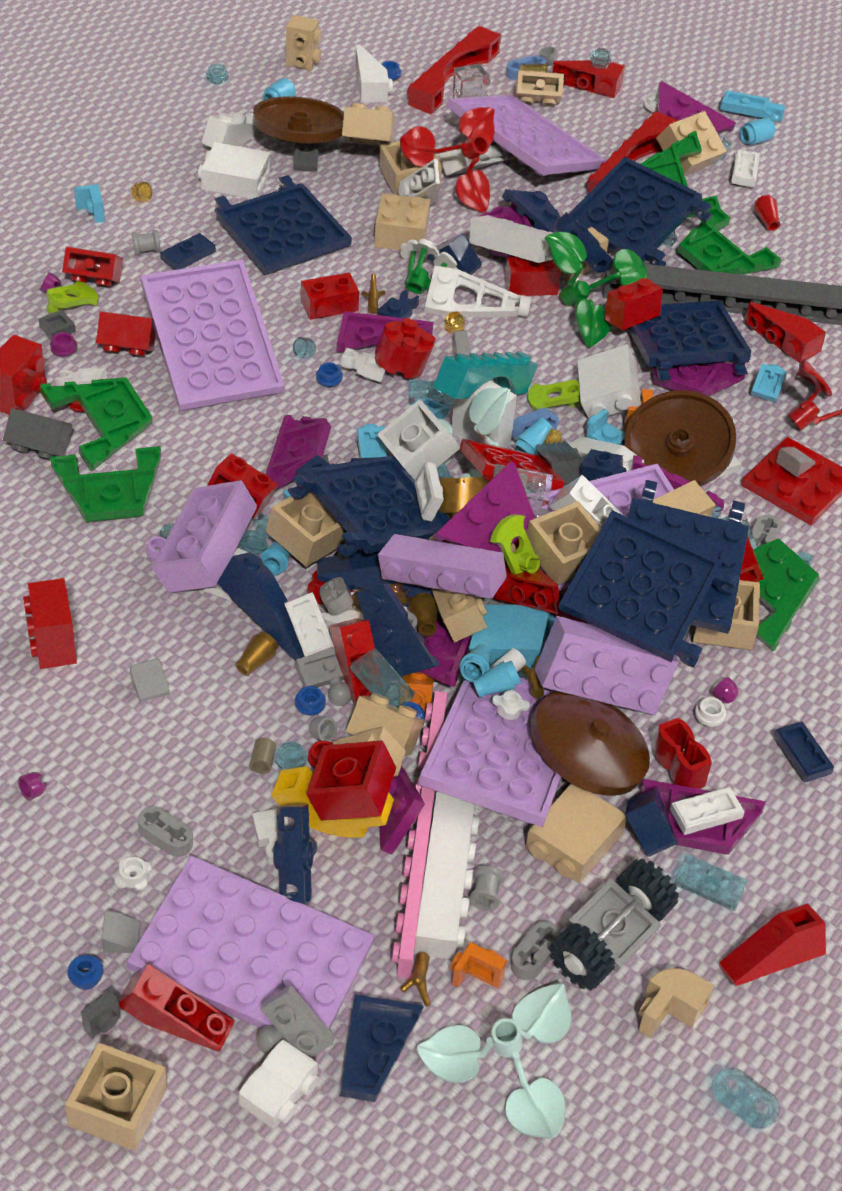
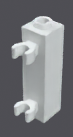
(510, 238)

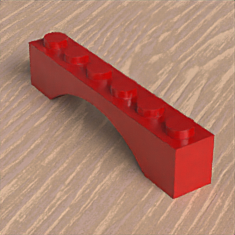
(477, 47)
(640, 144)

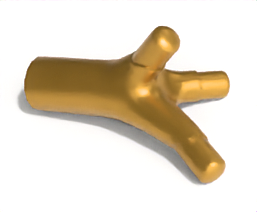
(373, 295)
(535, 685)
(419, 977)

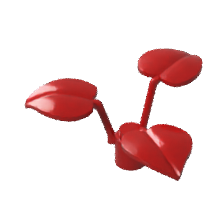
(478, 126)
(807, 410)

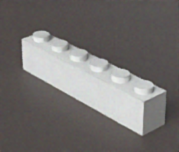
(446, 877)

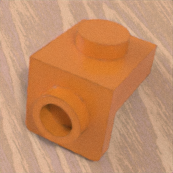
(422, 686)
(479, 963)

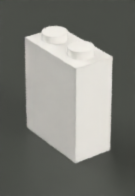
(234, 170)
(609, 381)
(464, 427)

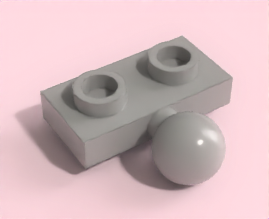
(322, 670)
(294, 1022)

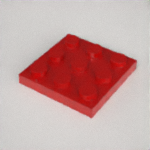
(485, 457)
(801, 496)

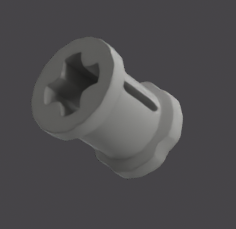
(146, 242)
(487, 886)

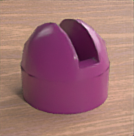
(49, 282)
(726, 691)
(31, 785)

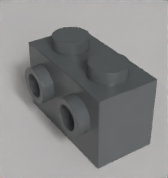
(37, 432)

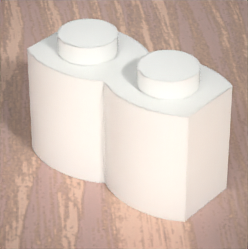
(278, 1084)

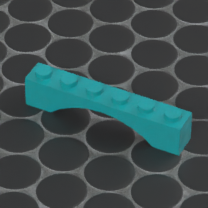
(466, 373)

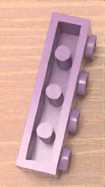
(442, 566)

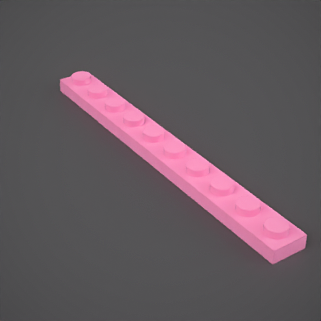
(418, 842)

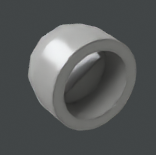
(549, 54)
(324, 731)

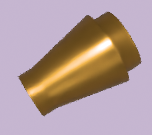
(425, 610)
(258, 651)

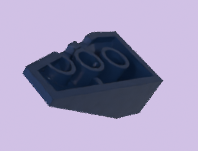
(360, 571)
(261, 598)

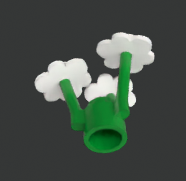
(417, 278)

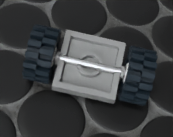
(614, 924)

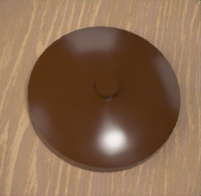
(299, 119)
(683, 434)
(590, 743)

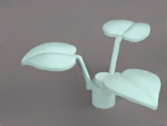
(487, 413)
(543, 1014)

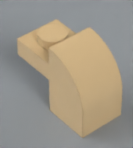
(677, 994)

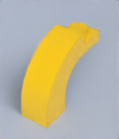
(292, 789)

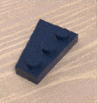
(534, 206)
(393, 632)
(374, 1044)

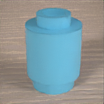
(280, 88)
(757, 131)

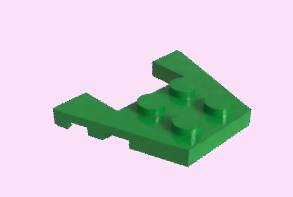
(669, 163)
(714, 252)
(111, 408)
(109, 493)
(783, 590)

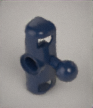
(597, 258)
(294, 852)

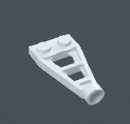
(443, 287)

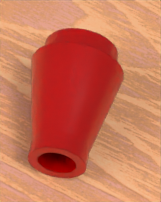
(767, 211)

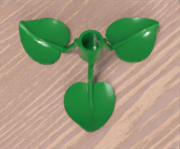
(568, 254)

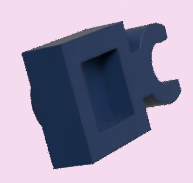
(399, 308)

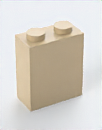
(576, 833)

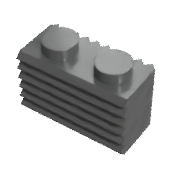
(561, 459)

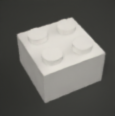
(418, 439)

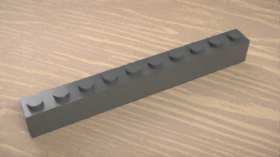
(680, 285)

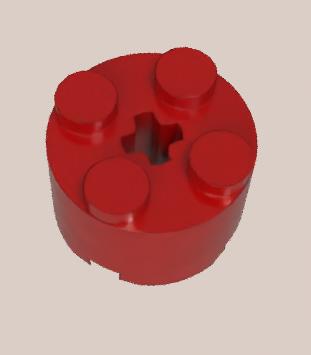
(404, 348)

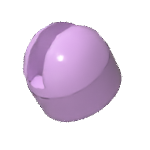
(154, 542)

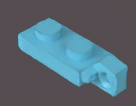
(752, 105)

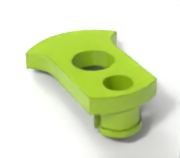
(59, 299)
(539, 394)
(524, 557)

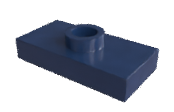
(187, 251)
(804, 751)

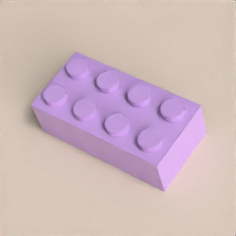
(204, 536)
(602, 667)

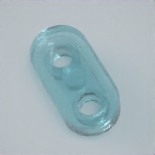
(746, 1100)

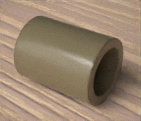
(262, 755)

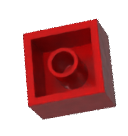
(20, 373)
(50, 623)
(351, 780)

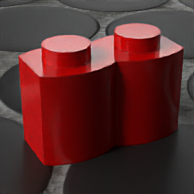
(681, 754)

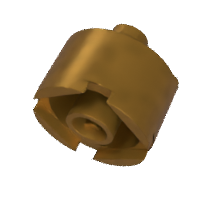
(459, 492)

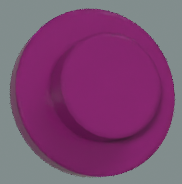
(63, 344)

